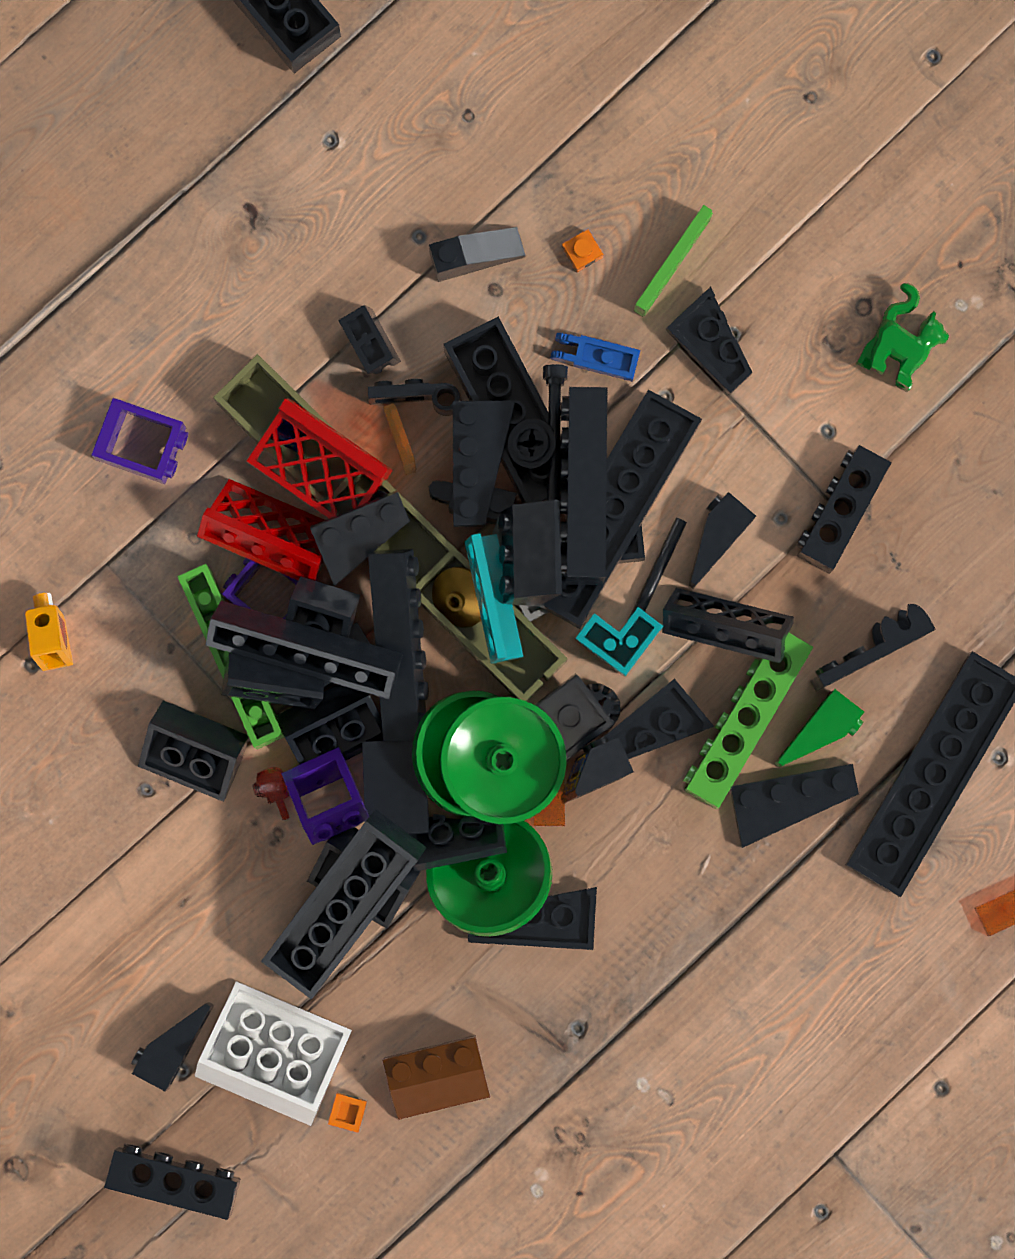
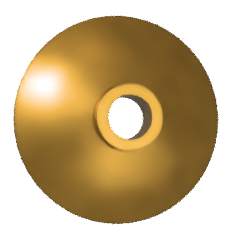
(456, 583)

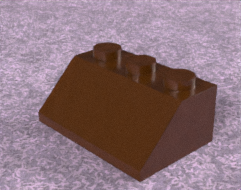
(436, 1077)

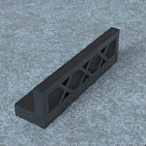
(724, 628)

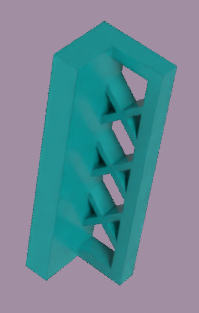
(497, 618)

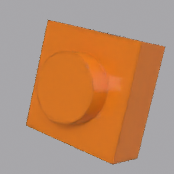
(582, 250)
(347, 1112)

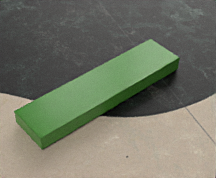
(673, 261)

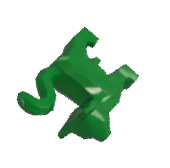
(899, 344)

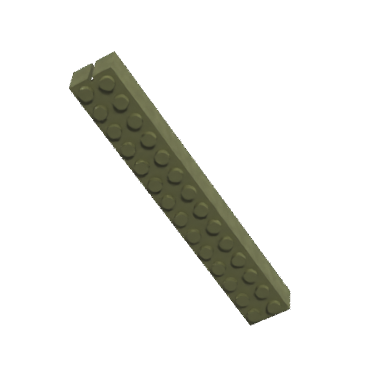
(253, 403)

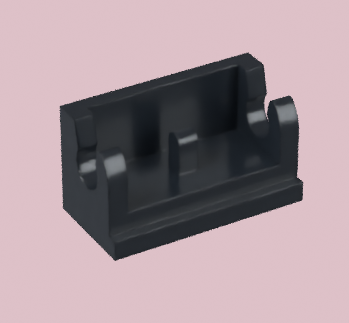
(369, 340)

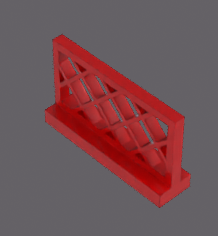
(327, 438)
(263, 544)

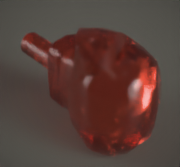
(272, 786)

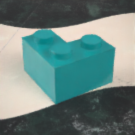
(620, 648)

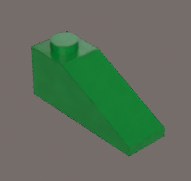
(828, 724)

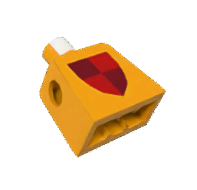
(48, 634)

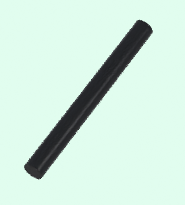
(660, 565)

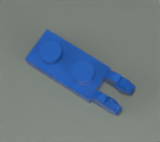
(598, 356)

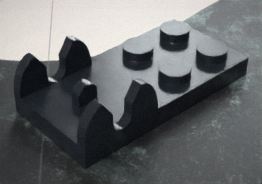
(887, 639)

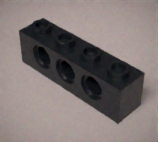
(872, 471)
(123, 1179)

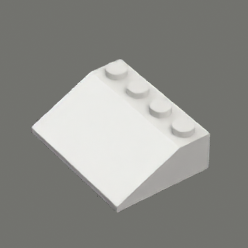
(272, 1053)

